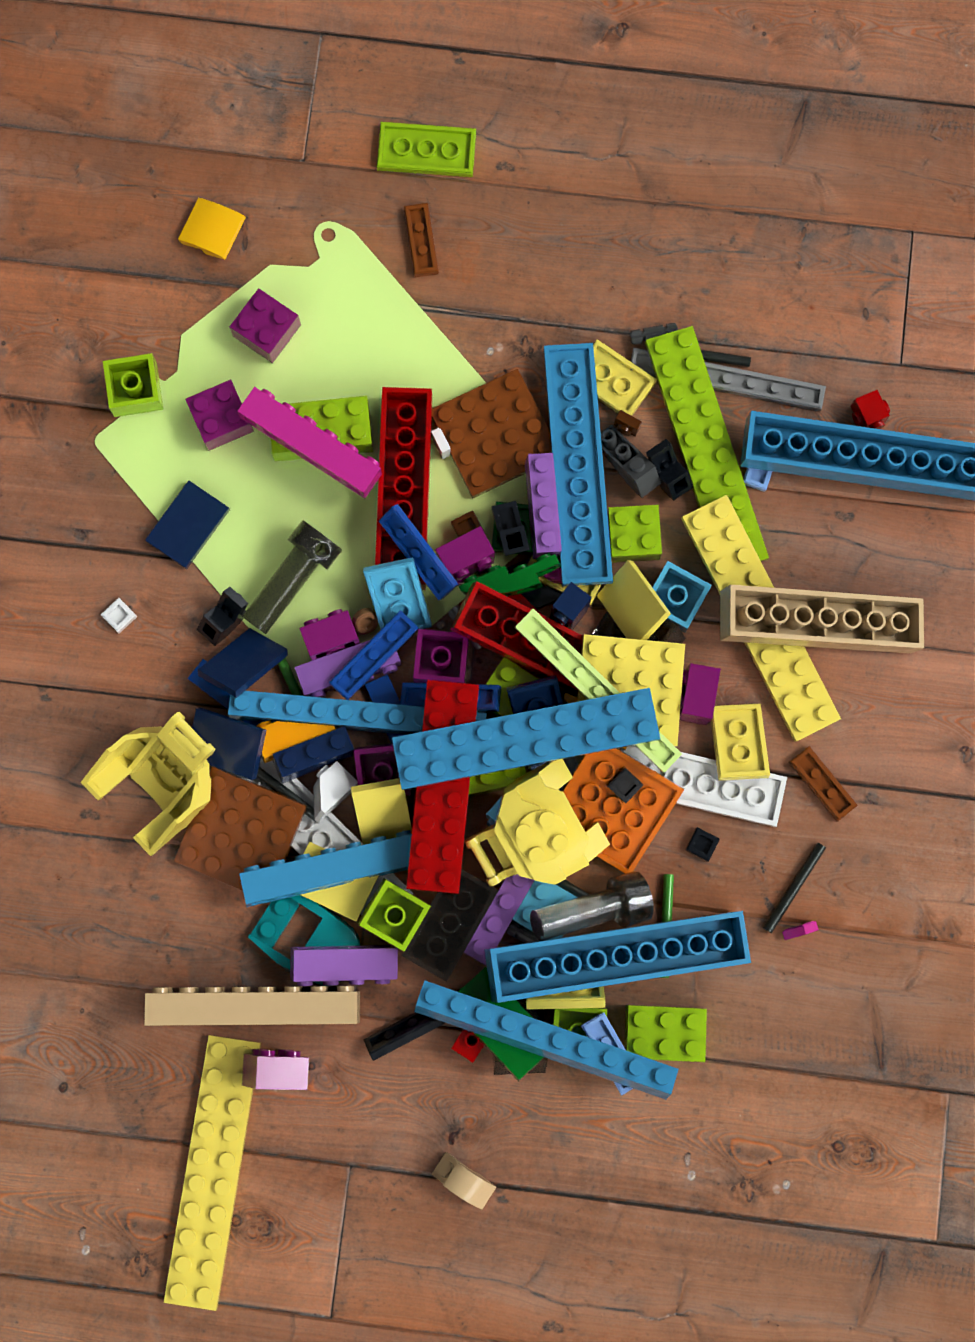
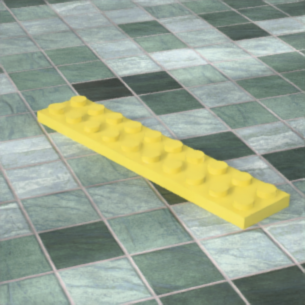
(783, 668)
(211, 1176)

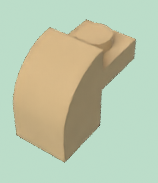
(463, 1181)

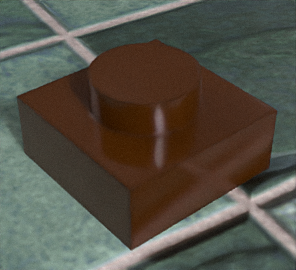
(627, 424)
(465, 523)

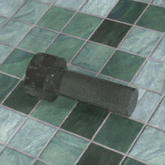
(309, 551)
(624, 900)

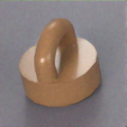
(365, 621)

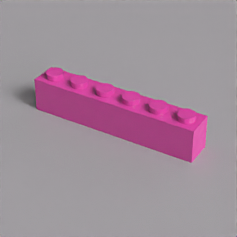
(310, 442)

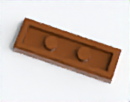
(421, 240)
(823, 783)

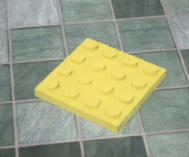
(641, 665)

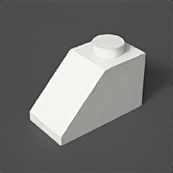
(331, 789)

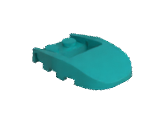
(329, 932)

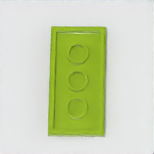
(426, 149)

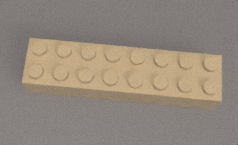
(821, 619)
(252, 1008)

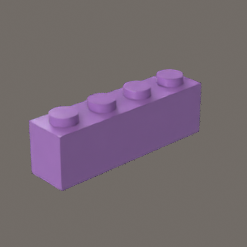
(542, 504)
(317, 674)
(498, 916)
(344, 964)

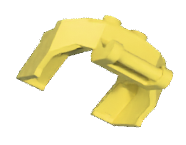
(166, 767)
(538, 830)

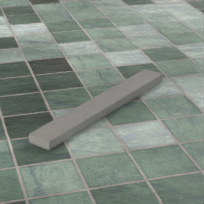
(752, 384)

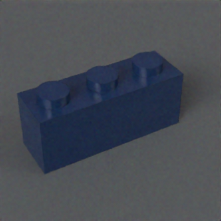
(570, 606)
(313, 754)

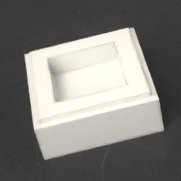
(441, 443)
(119, 615)

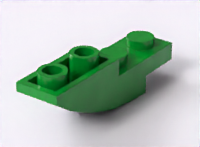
(521, 581)

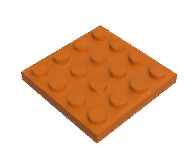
(626, 825)

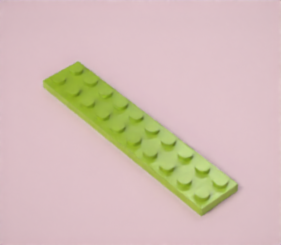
(701, 427)

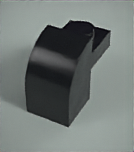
(673, 476)
(509, 528)
(223, 617)

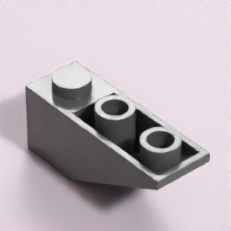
(629, 462)

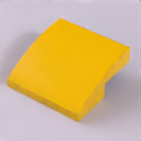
(211, 228)

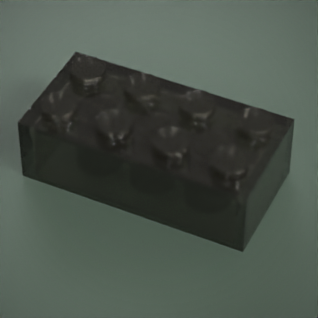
(450, 926)

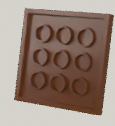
(493, 432)
(239, 829)

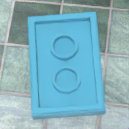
(396, 588)

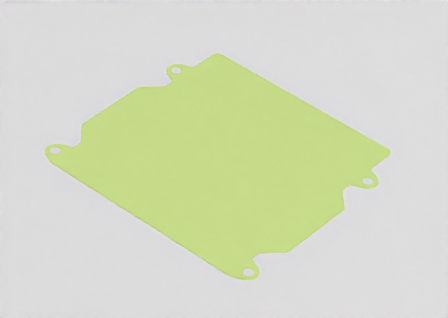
(351, 342)

